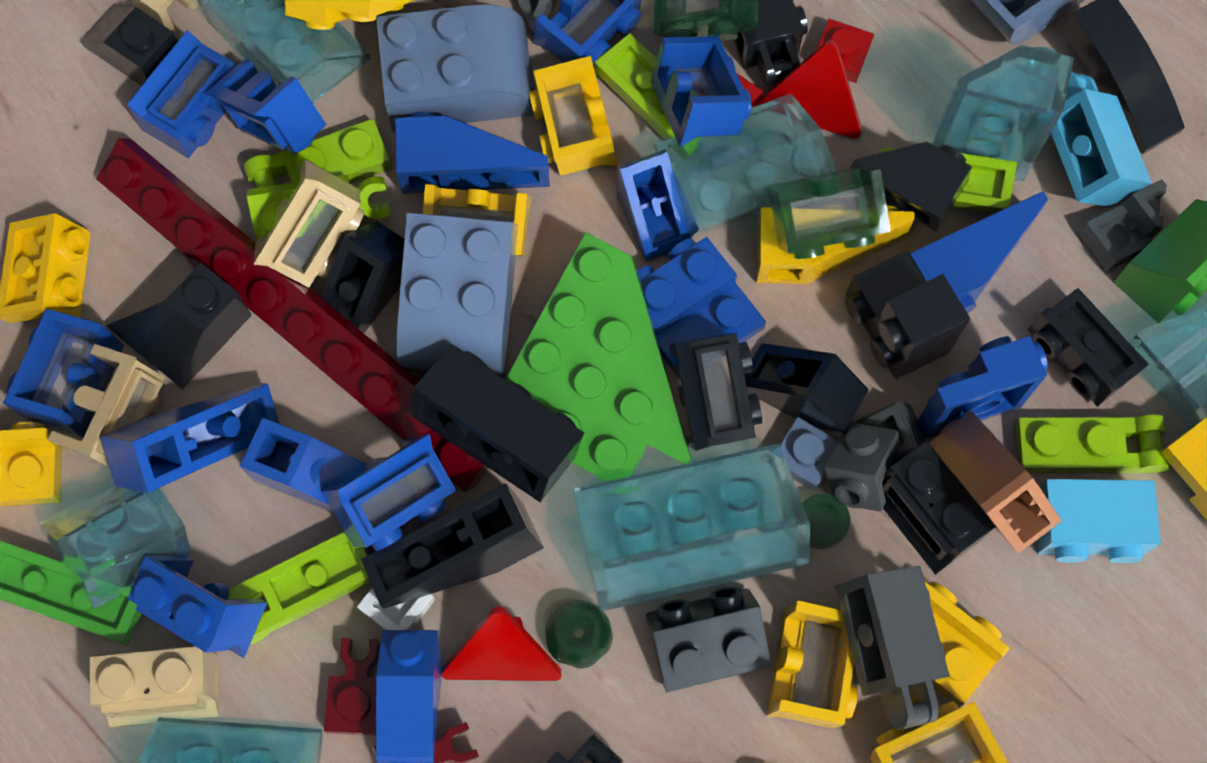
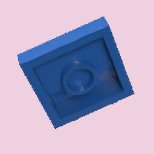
(696, 298)
(994, 384)

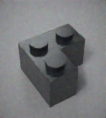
(904, 314)

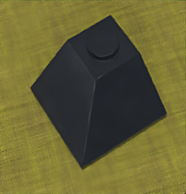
(181, 318)

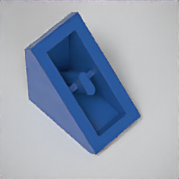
(652, 204)

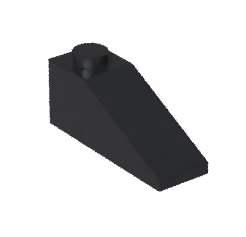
(454, 549)

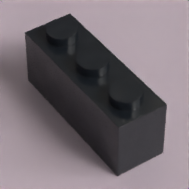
(496, 422)

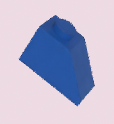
(407, 696)

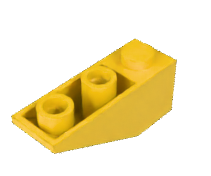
(779, 267)

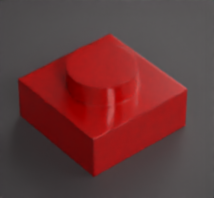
(852, 45)

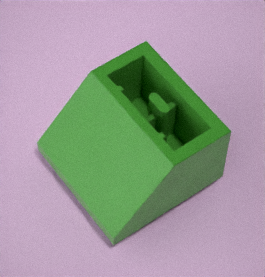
(1171, 268)

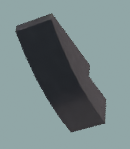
(1126, 68)

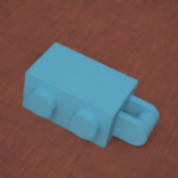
(1098, 145)
(1101, 519)

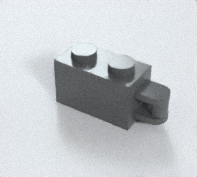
(895, 642)

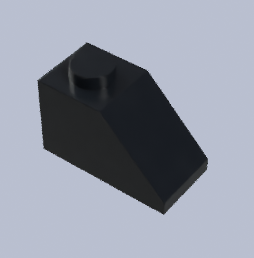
(130, 42)
(921, 179)
(365, 274)
(806, 385)

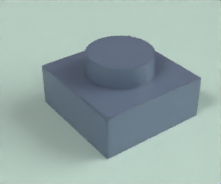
(807, 452)

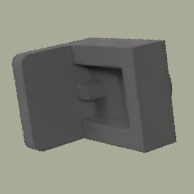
(861, 464)

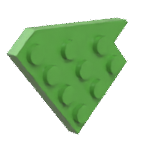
(603, 364)

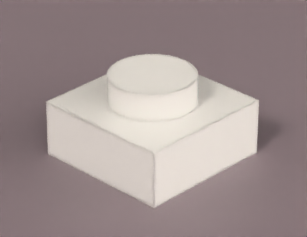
(398, 617)

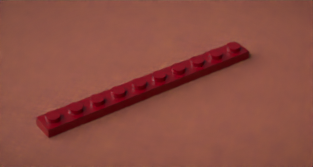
(279, 301)

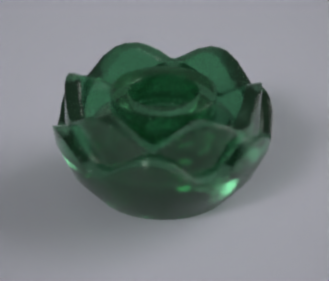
(576, 651)

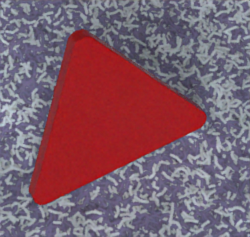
(822, 91)
(501, 652)

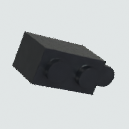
(777, 38)

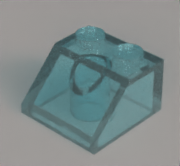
(110, 535)

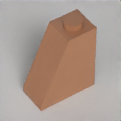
(996, 481)

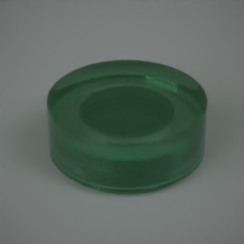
(827, 519)

